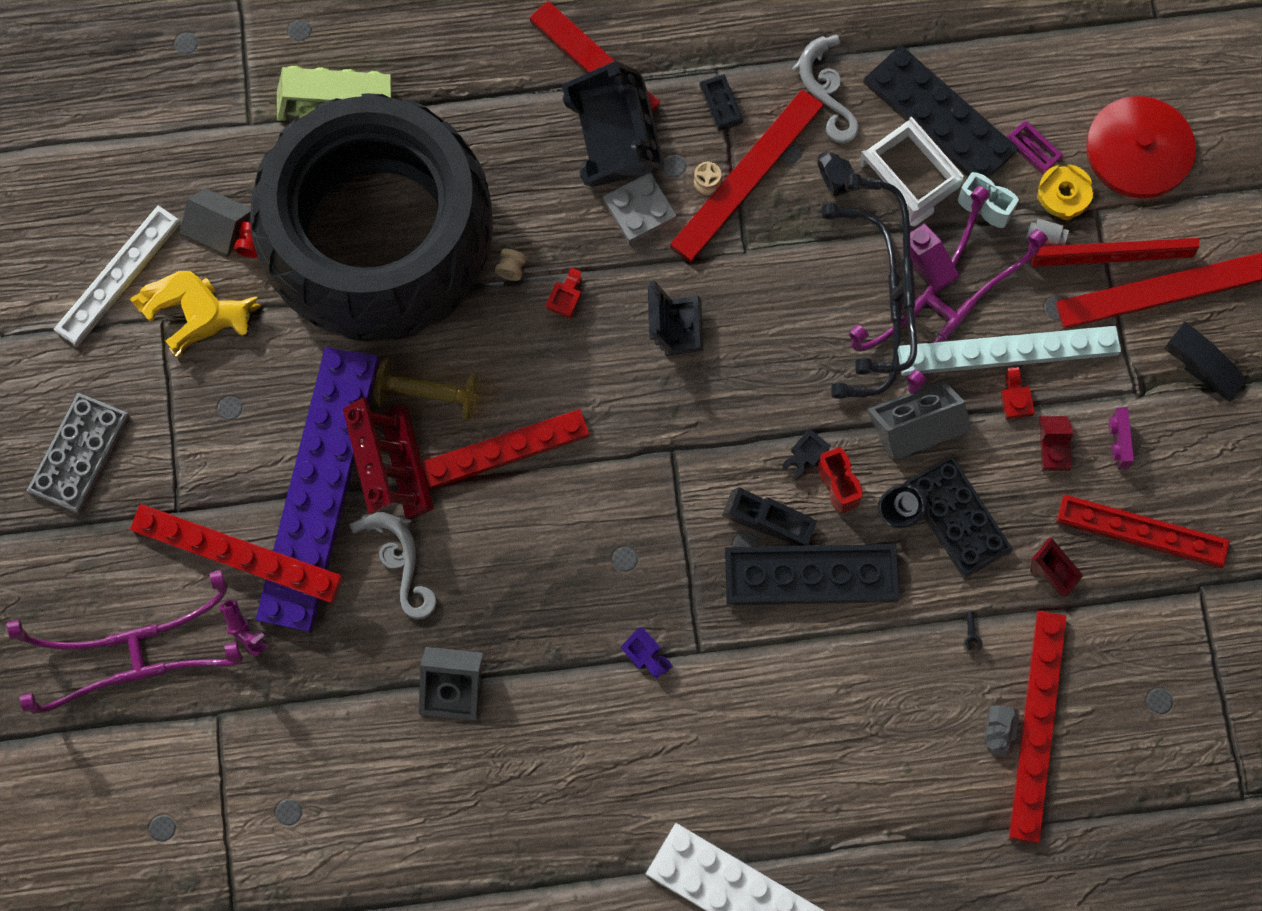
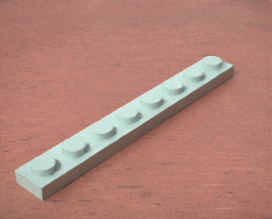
(1012, 350)

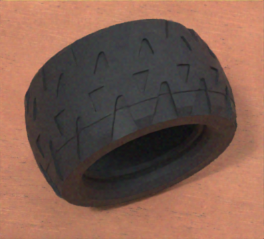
(355, 139)

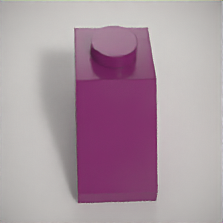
(931, 258)

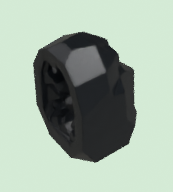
(833, 171)

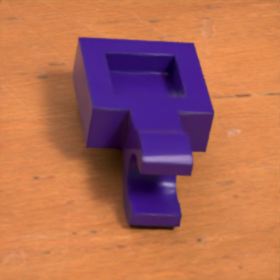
(642, 651)

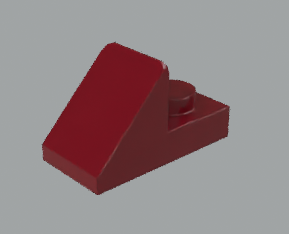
(1055, 443)
(1056, 568)

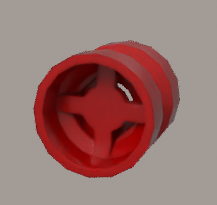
(244, 245)

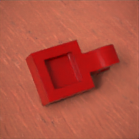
(565, 297)
(1016, 399)

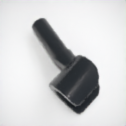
(971, 633)

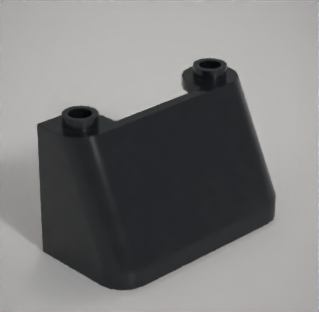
(614, 124)

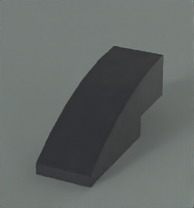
(1205, 361)
(769, 517)

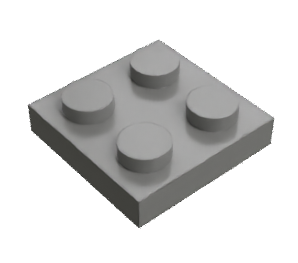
(639, 208)

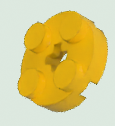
(1065, 206)

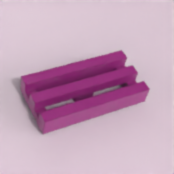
(1033, 159)

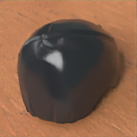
(903, 505)

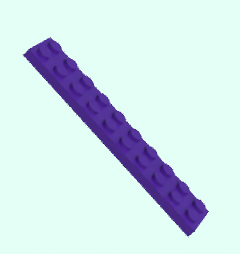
(318, 483)

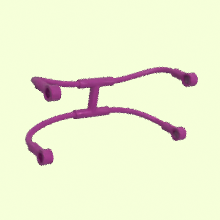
(916, 378)
(131, 637)

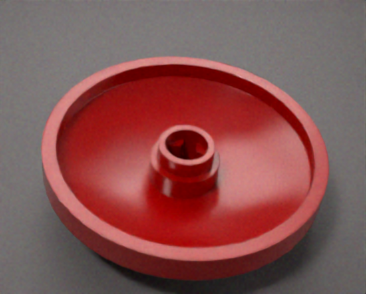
(1140, 147)

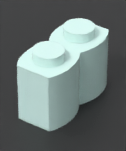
(997, 208)

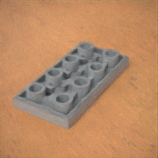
(78, 453)

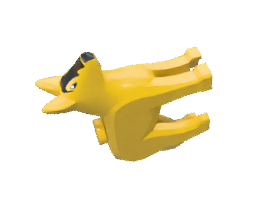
(201, 308)

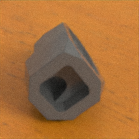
(1001, 729)

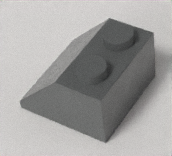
(450, 683)

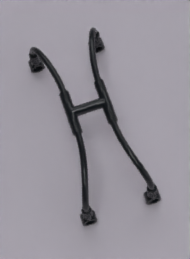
(896, 290)

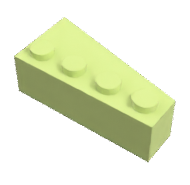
(304, 89)

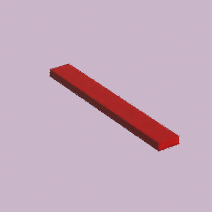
(746, 176)
(1160, 291)

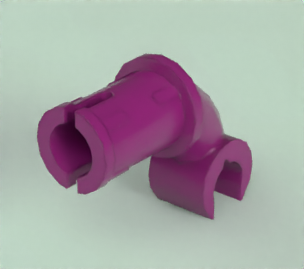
(238, 628)

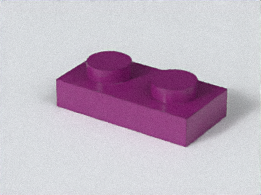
(1122, 448)

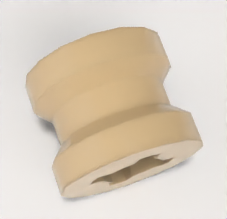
(707, 171)
(510, 264)

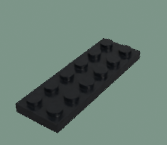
(943, 115)
(811, 574)

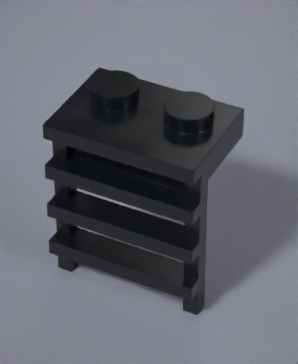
(674, 322)

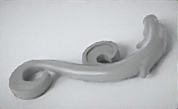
(823, 92)
(407, 559)

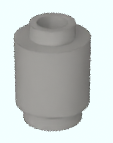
(1054, 232)

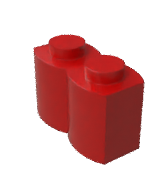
(836, 474)

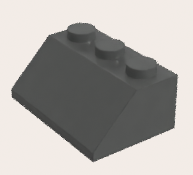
(920, 420)

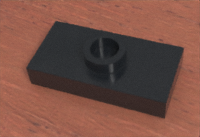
(721, 102)

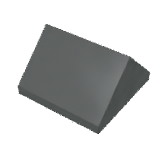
(213, 220)

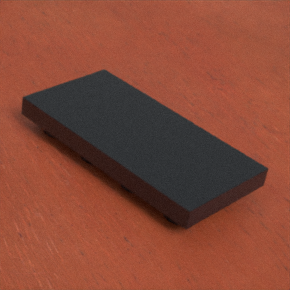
(960, 518)

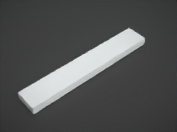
(117, 276)

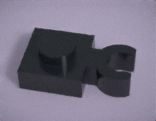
(806, 452)

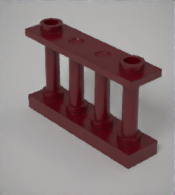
(404, 456)

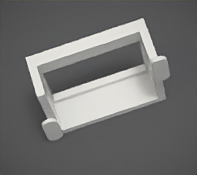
(923, 208)

